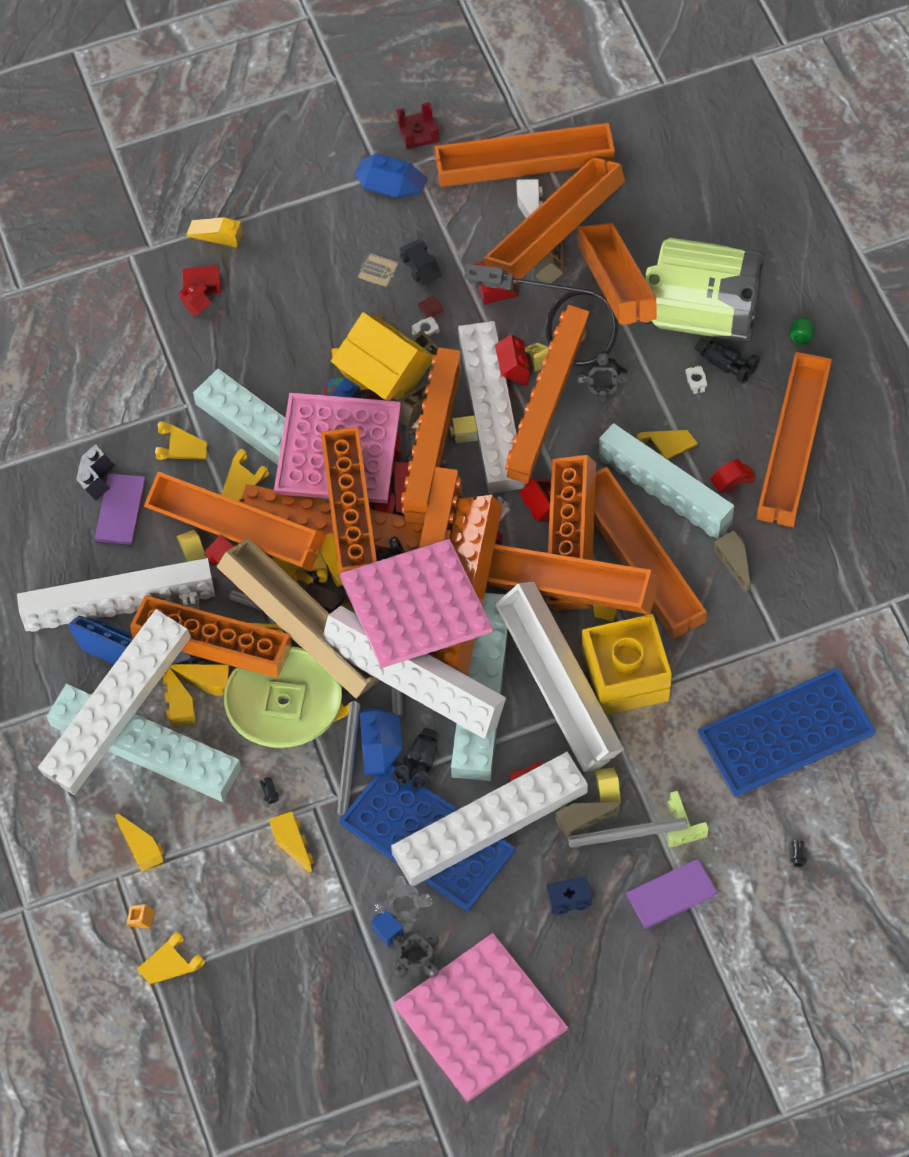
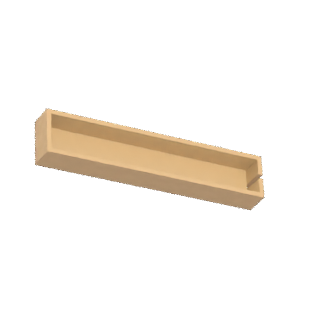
(291, 609)

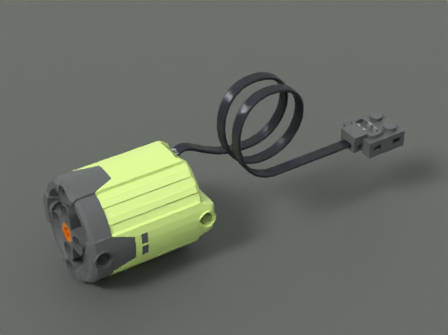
(695, 287)

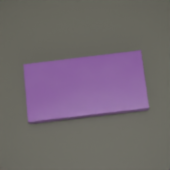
(120, 509)
(671, 893)

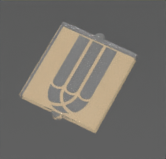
(377, 270)

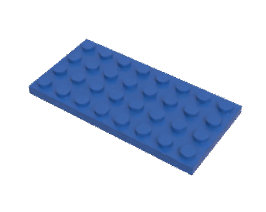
(786, 732)
(393, 811)

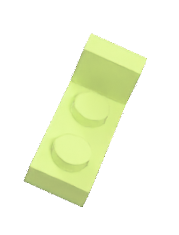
(687, 835)

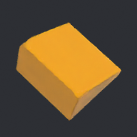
(140, 916)

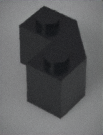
(423, 265)
(92, 468)

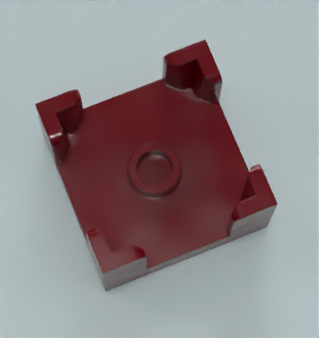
(418, 128)

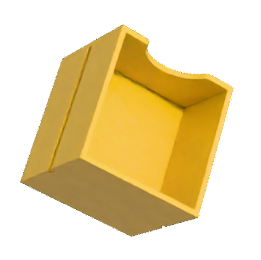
(382, 358)
(626, 664)

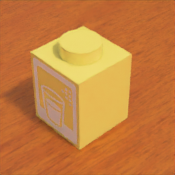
(464, 429)

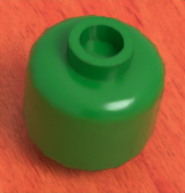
(801, 330)

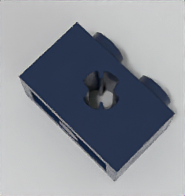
(558, 898)

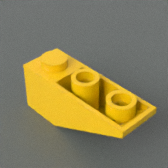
(180, 702)
(287, 837)

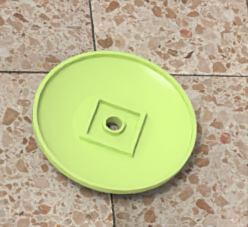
(255, 709)

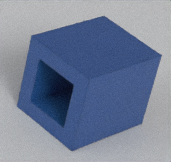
(386, 927)

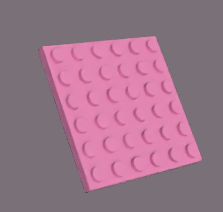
(301, 453)
(415, 603)
(480, 1017)

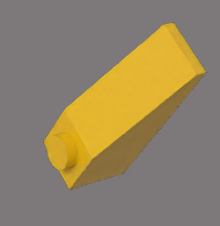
(217, 230)
(207, 678)
(141, 844)

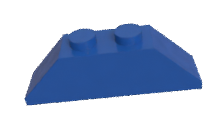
(390, 176)
(100, 638)
(380, 739)

